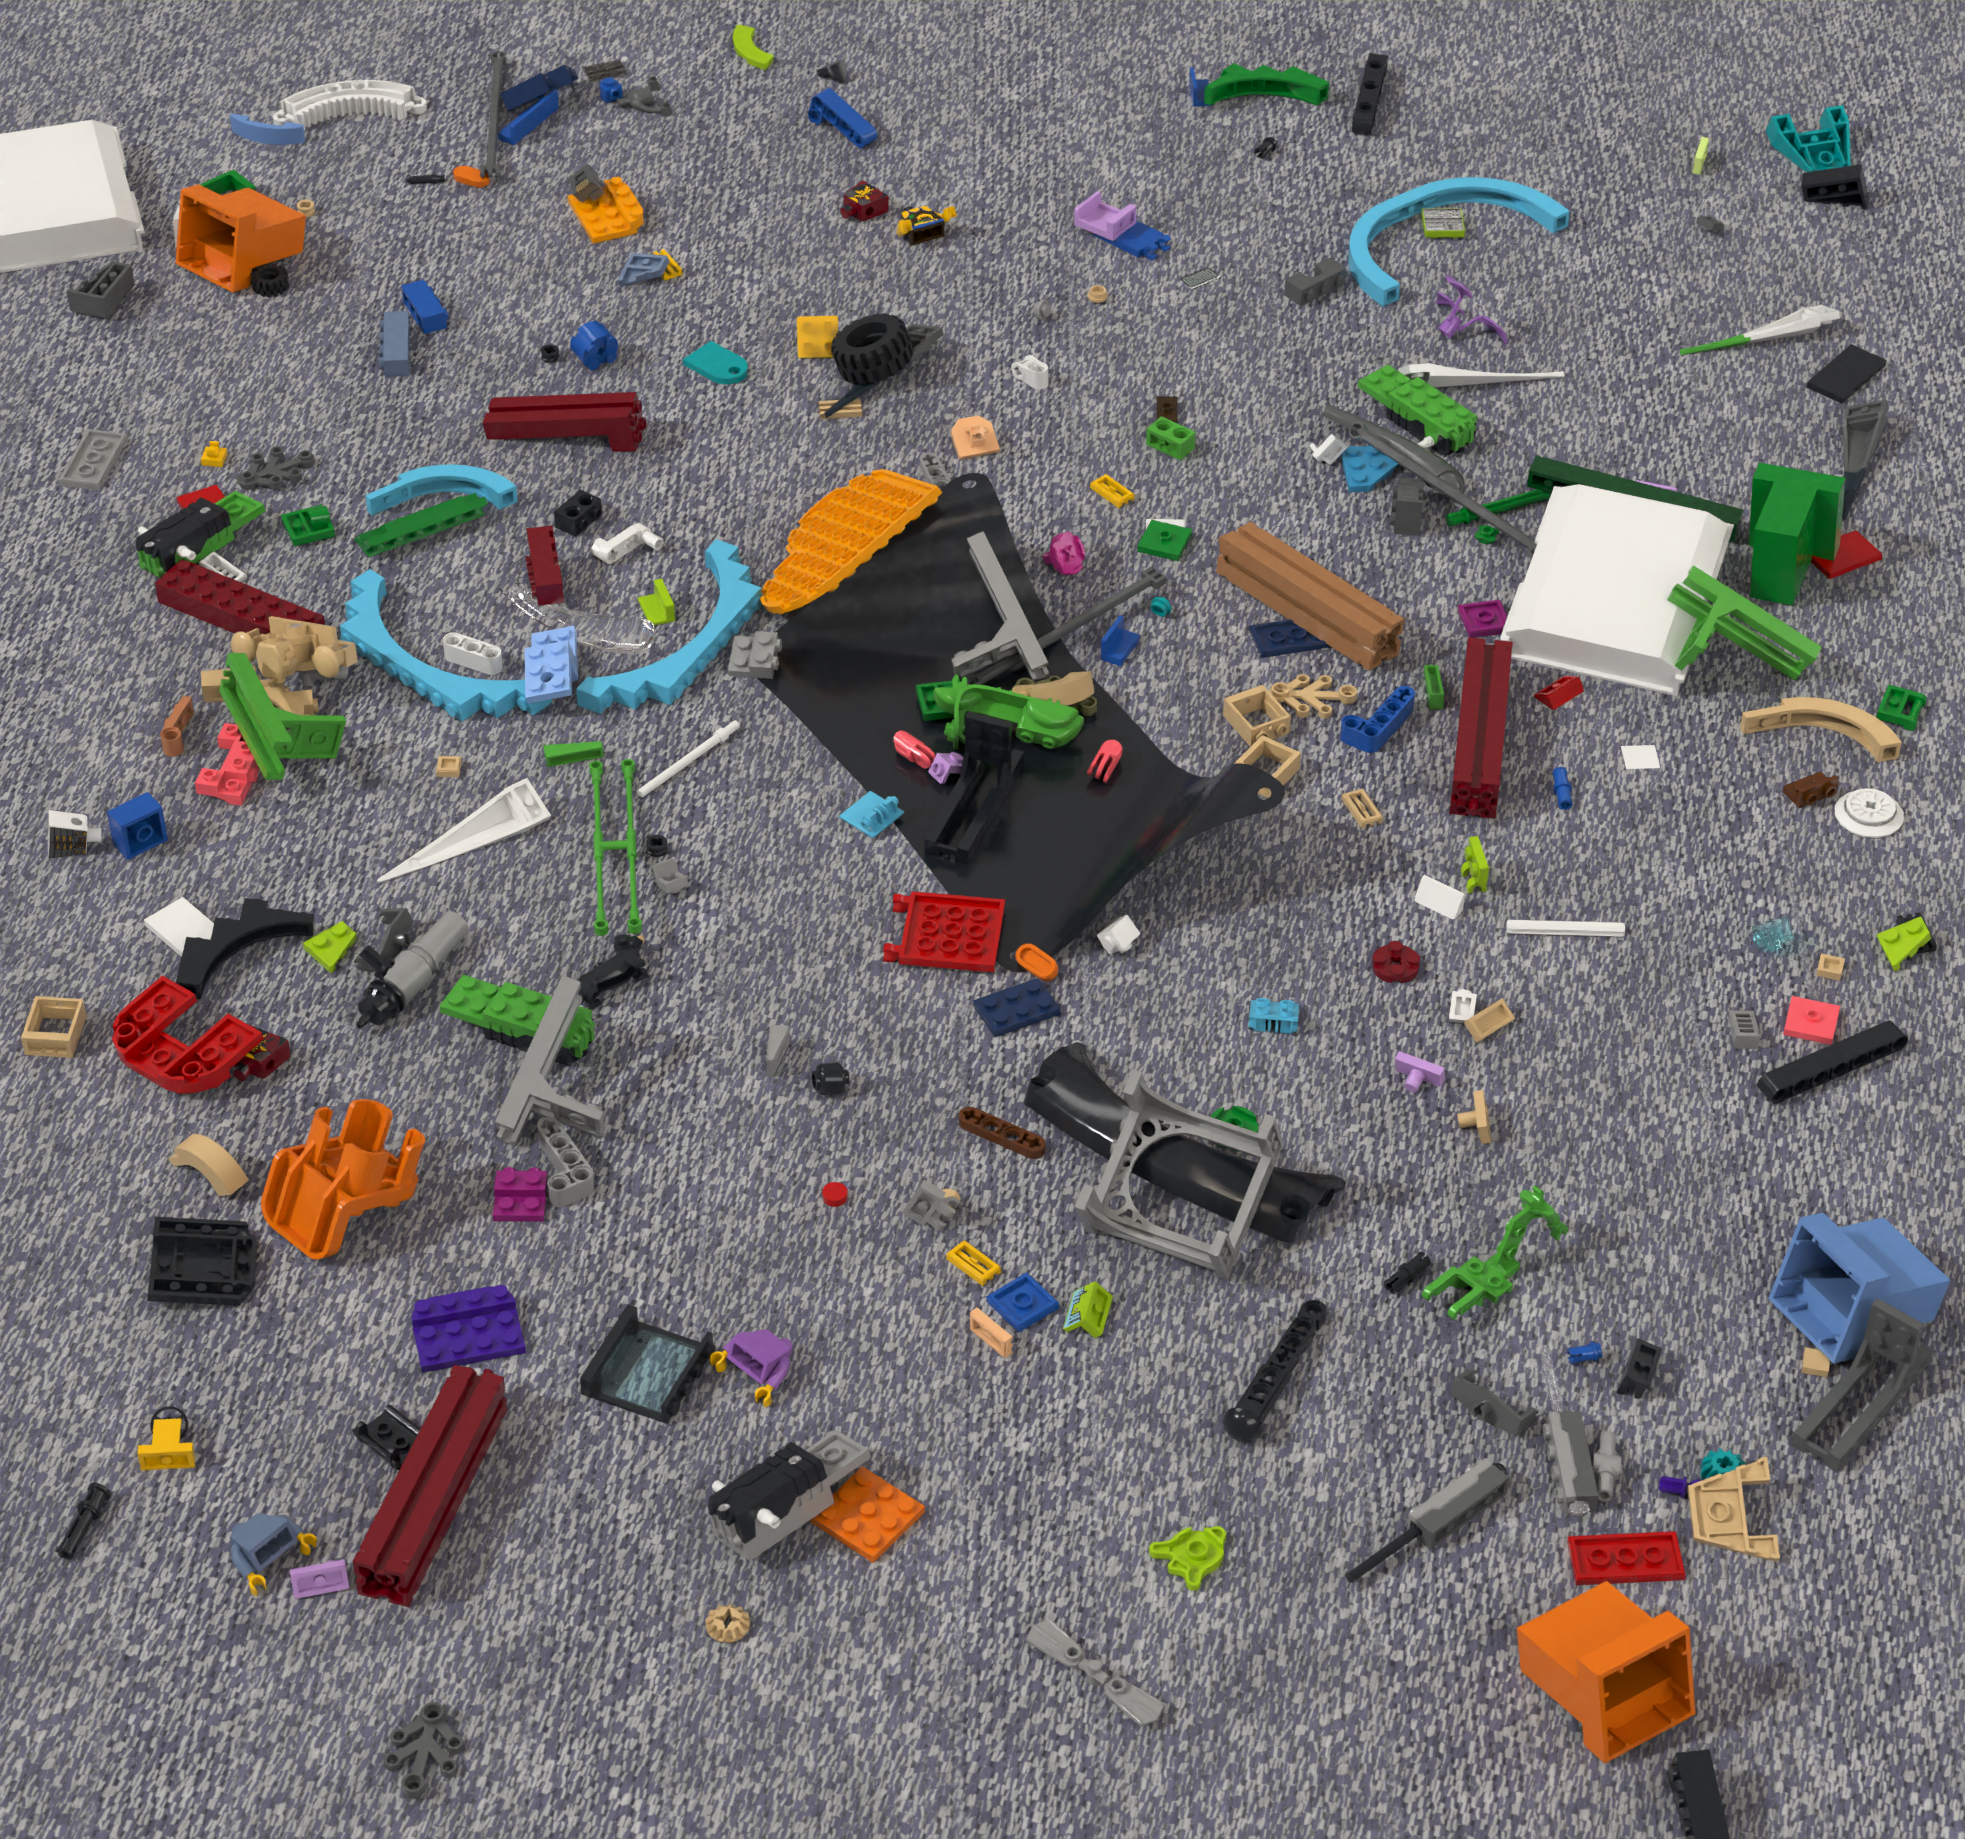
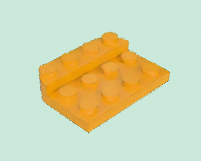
(612, 214)

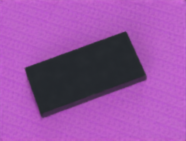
(1846, 373)

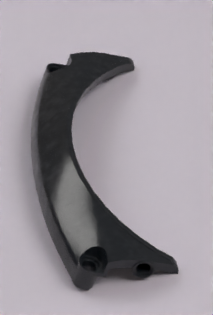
(1090, 1112)

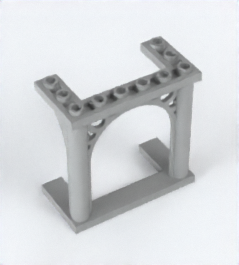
(1148, 1106)

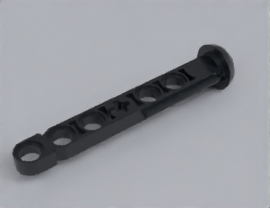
(1245, 1420)

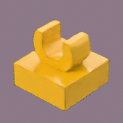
(214, 455)

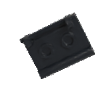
(388, 1435)

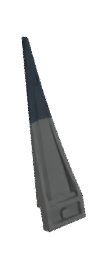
(921, 338)
(1861, 434)

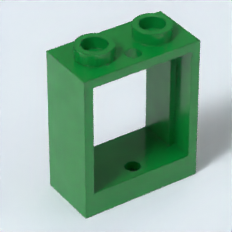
(227, 181)

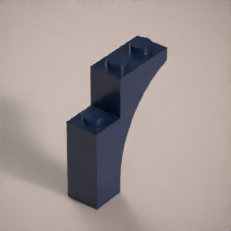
(539, 87)

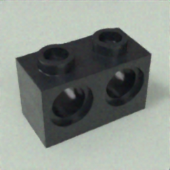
(578, 513)

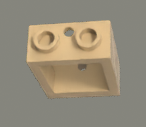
(1258, 698)
(1287, 756)
(48, 1043)

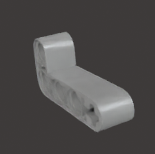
(574, 1173)

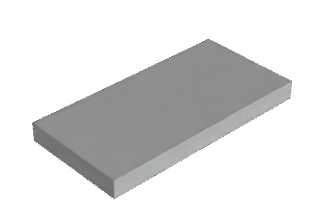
(93, 459)

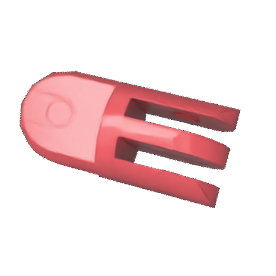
(913, 749)
(1106, 759)

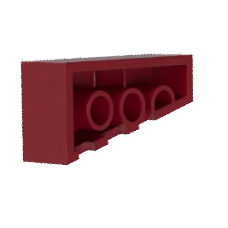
(544, 566)

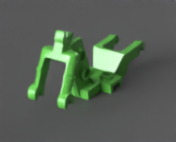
(1491, 1277)

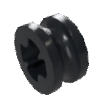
(550, 353)
(657, 845)

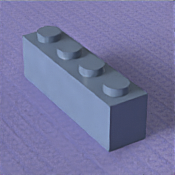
(395, 344)

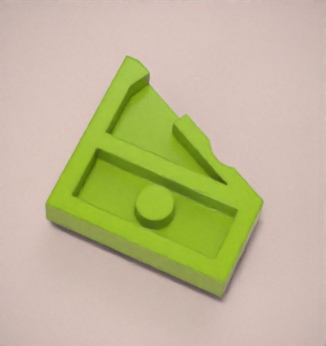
(1903, 941)
(331, 945)

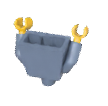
(262, 1541)

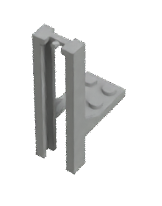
(1014, 635)
(530, 1089)

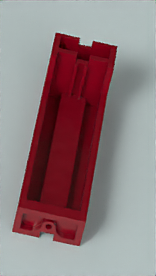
(568, 416)

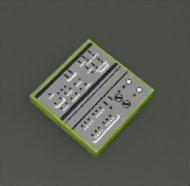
(1443, 222)

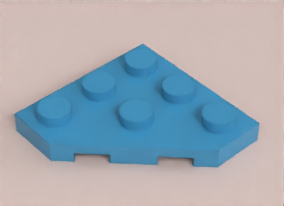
(1365, 467)

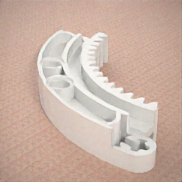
(349, 97)

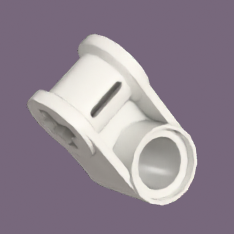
(1031, 372)

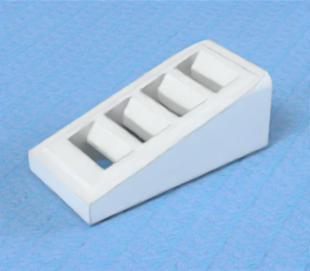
(214, 560)

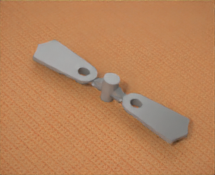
(1132, 1700)

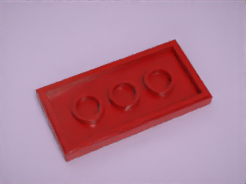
(1626, 1558)

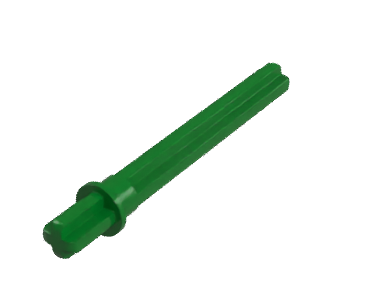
(1465, 516)

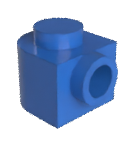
(610, 90)

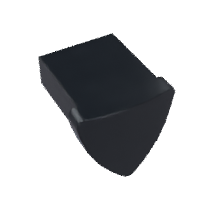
(836, 70)

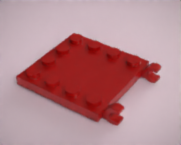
(948, 931)

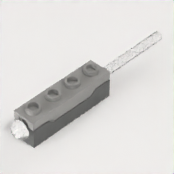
(1568, 1451)

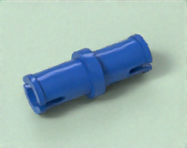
(1562, 788)

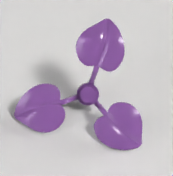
(1452, 322)

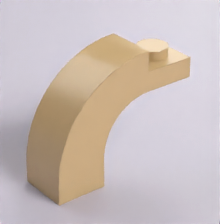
(1068, 690)
(212, 1161)

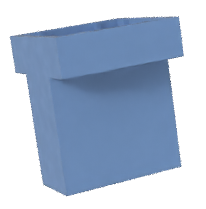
(1840, 1271)

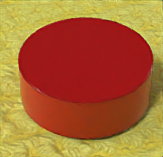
(834, 1194)

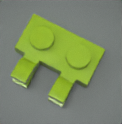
(1476, 864)

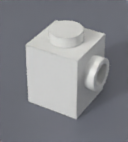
(1118, 935)

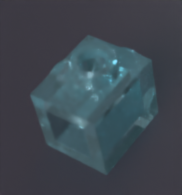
(1772, 933)

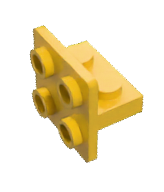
(816, 335)

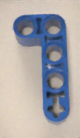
(831, 107)
(1374, 733)

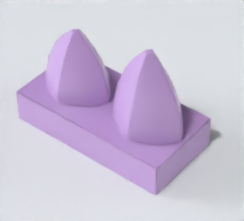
(319, 1579)

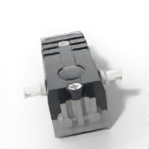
(781, 1493)

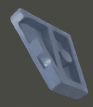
(642, 267)

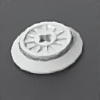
(1869, 813)

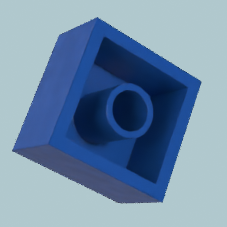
(137, 825)

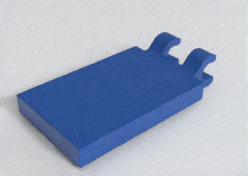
(1140, 241)

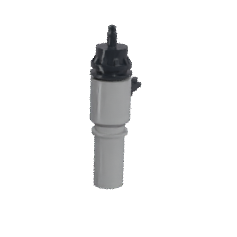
(409, 971)

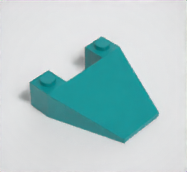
(1816, 148)

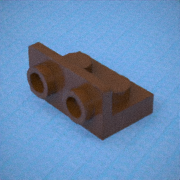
(1811, 789)

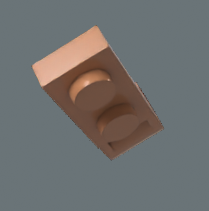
(174, 726)

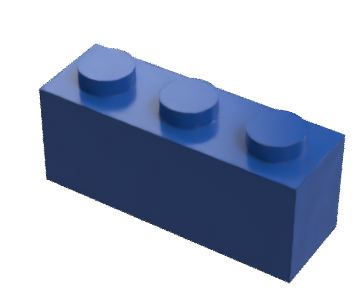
(424, 306)

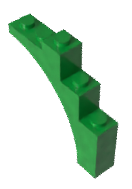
(1267, 81)

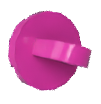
(1065, 553)

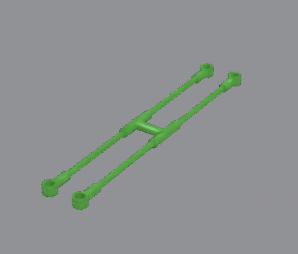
(634, 923)

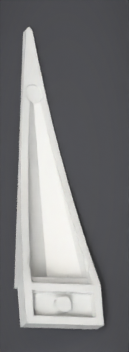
(1446, 376)
(504, 816)

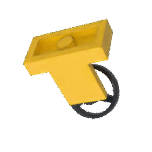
(166, 1448)

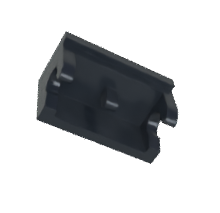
(1639, 1368)

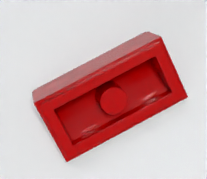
(1560, 691)

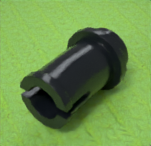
(1269, 144)

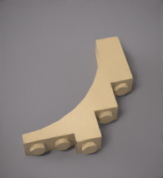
(295, 702)

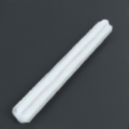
(1574, 928)

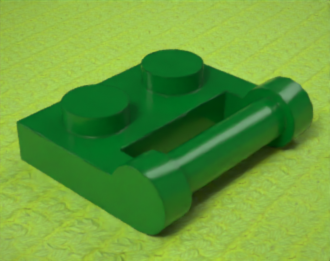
(1894, 705)

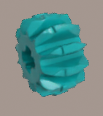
(1719, 1463)

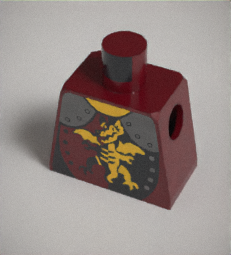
(864, 202)
(264, 1057)

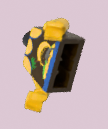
(923, 224)

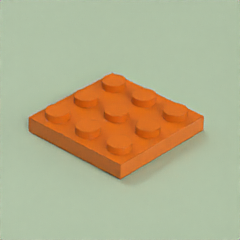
(868, 1514)

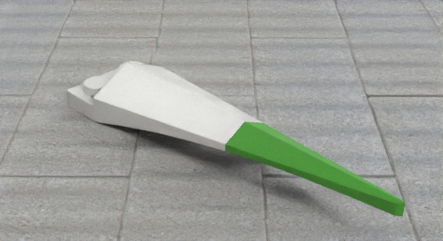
(1798, 323)

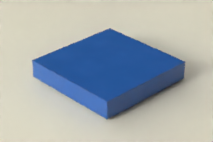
(1022, 1302)

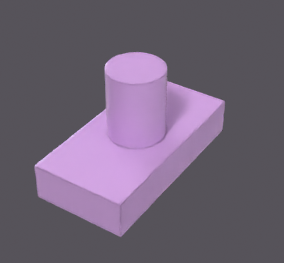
(1418, 1071)

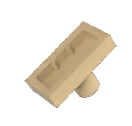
(1478, 1117)

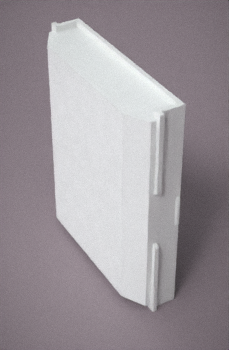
(65, 196)
(1604, 584)

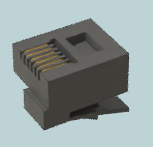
(586, 184)

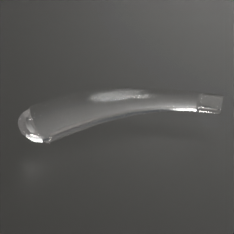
(628, 633)

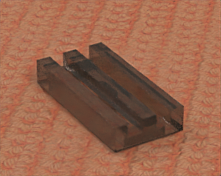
(604, 70)

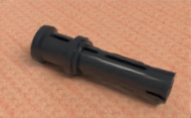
(87, 1512)

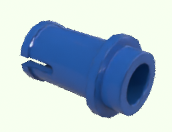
(1586, 1352)

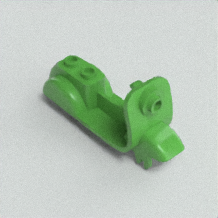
(1037, 719)

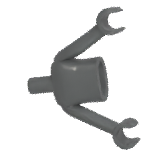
(643, 97)

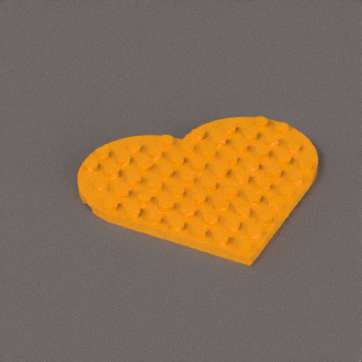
(844, 533)

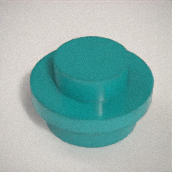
(1160, 606)

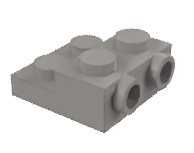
(755, 655)

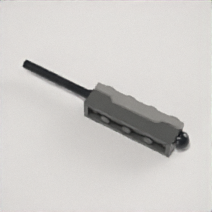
(1445, 1511)

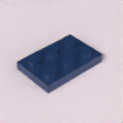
(1016, 1007)

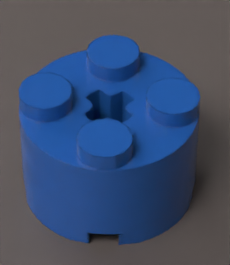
(594, 345)

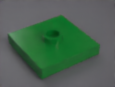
(1164, 540)

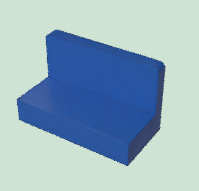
(1197, 89)
(1118, 643)

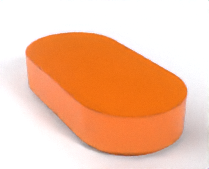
(470, 176)
(1036, 962)

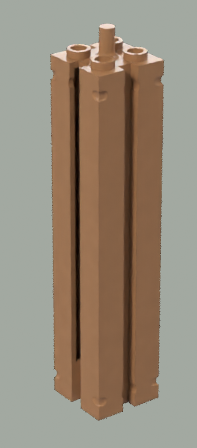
(1310, 595)

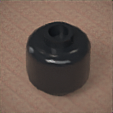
(830, 1078)

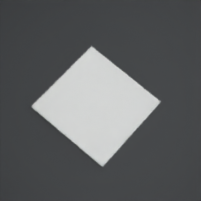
(1640, 757)

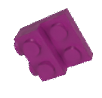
(520, 1195)

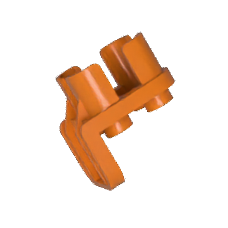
(328, 1180)

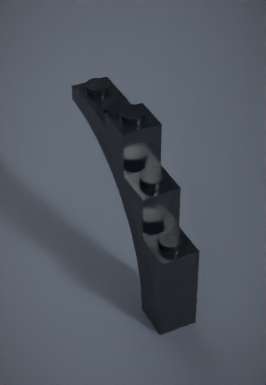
(256, 924)

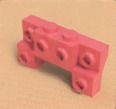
(237, 772)

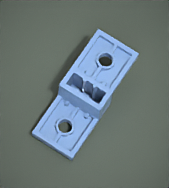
(551, 664)

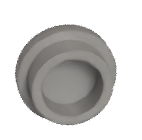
(1042, 309)

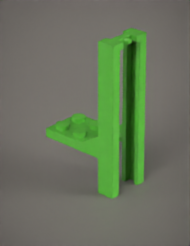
(1715, 618)
(265, 725)

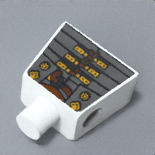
(69, 834)

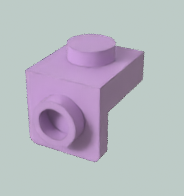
(944, 765)

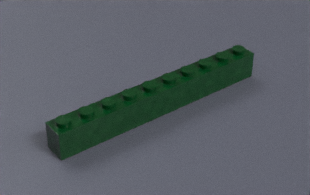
(1547, 473)

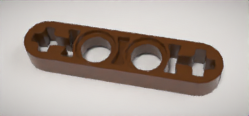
(999, 1135)

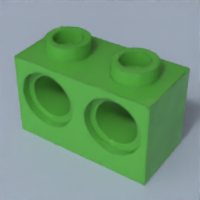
(1170, 438)

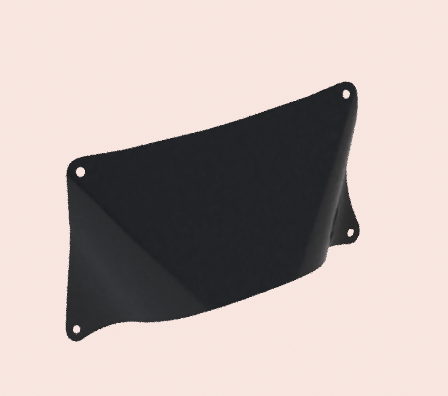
(1060, 835)

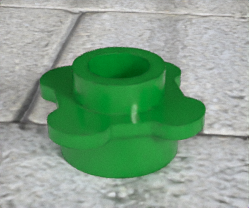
(1486, 534)

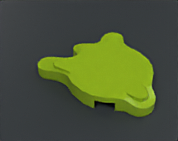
(1192, 1553)

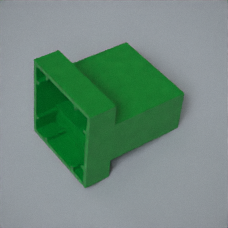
(1790, 521)

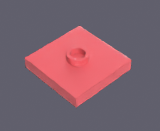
(1811, 1020)

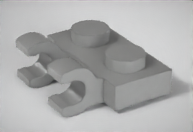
(925, 1201)

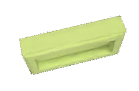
(1700, 155)

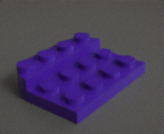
(466, 1328)

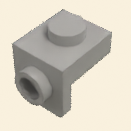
(668, 877)

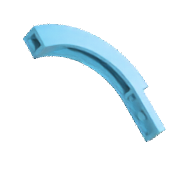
(444, 478)

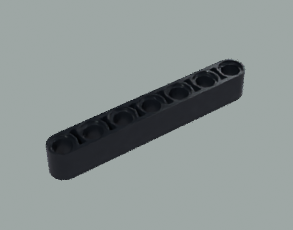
(1832, 1062)

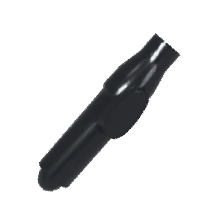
(430, 178)

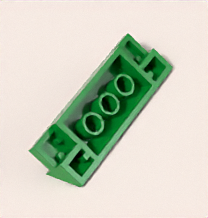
(421, 524)

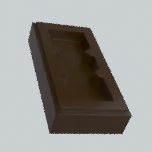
(1166, 407)

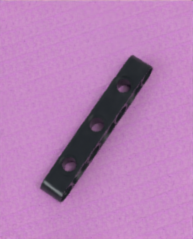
(1369, 93)

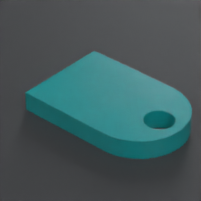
(717, 364)

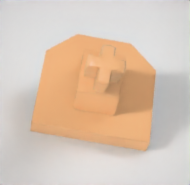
(974, 437)

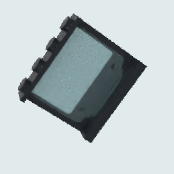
(645, 1368)

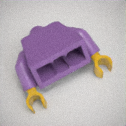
(760, 1356)

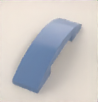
(267, 133)

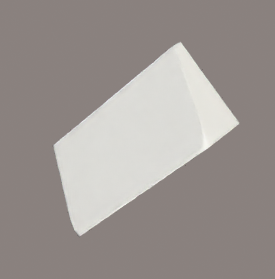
(1440, 897)

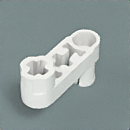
(624, 542)

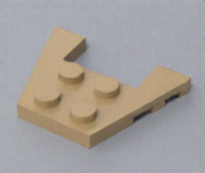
(1720, 1514)

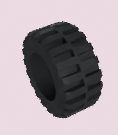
(872, 349)

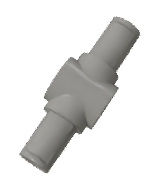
(1606, 1466)

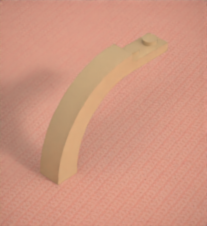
(1828, 714)

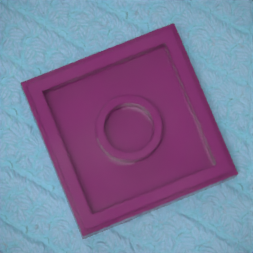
(1483, 618)

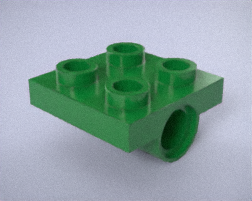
(308, 525)
(928, 706)

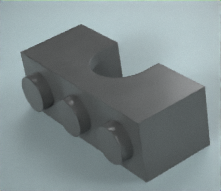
(1327, 277)

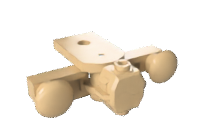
(295, 647)

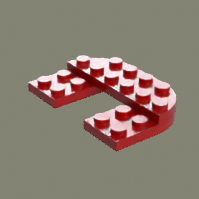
(166, 1060)

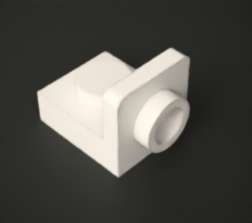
(1329, 450)
(1462, 1006)

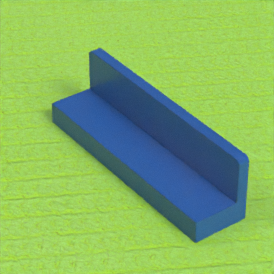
(529, 119)

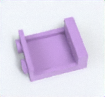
(1104, 219)

